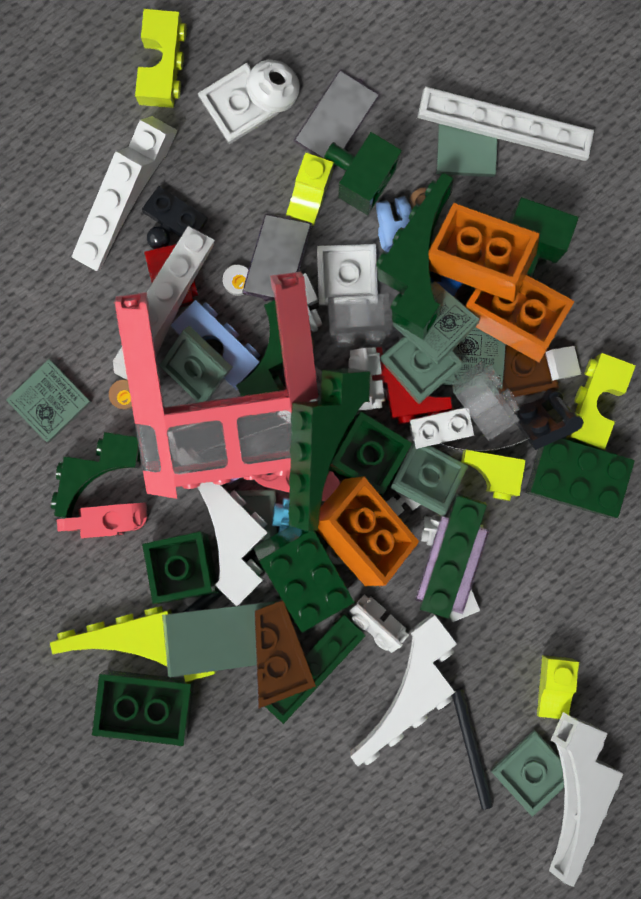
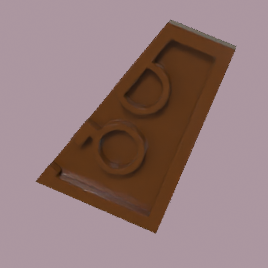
(280, 659)

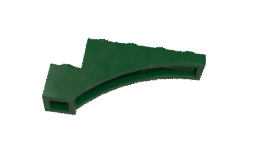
(407, 262)
(315, 437)

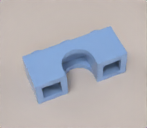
(202, 320)

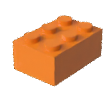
(483, 252)
(527, 322)
(365, 531)

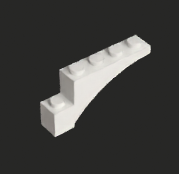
(120, 189)
(171, 287)
(236, 535)
(419, 692)
(588, 793)

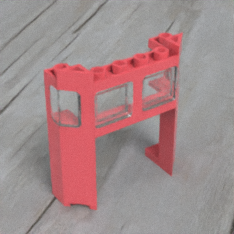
(221, 436)

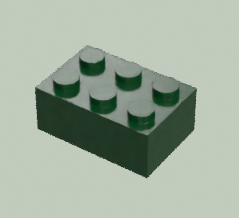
(580, 477)
(303, 576)
(143, 707)

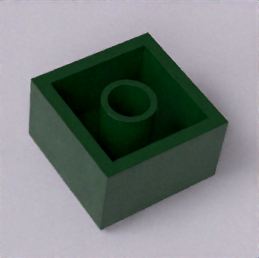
(370, 452)
(180, 568)

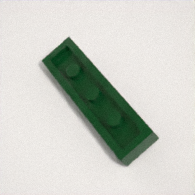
(453, 556)
(321, 661)

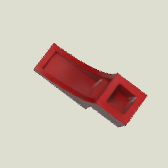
(402, 404)

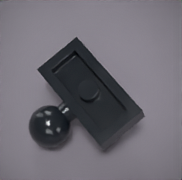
(172, 215)

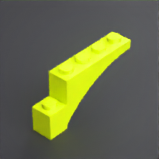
(135, 636)

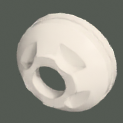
(268, 95)

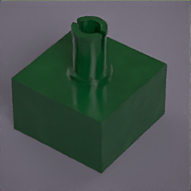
(366, 171)
(553, 226)

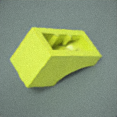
(310, 188)
(501, 473)
(556, 686)

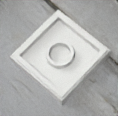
(231, 105)
(346, 271)

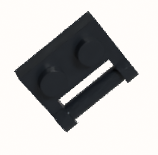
(538, 424)

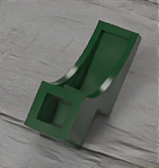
(261, 379)
(76, 474)

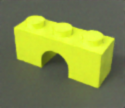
(159, 83)
(604, 375)

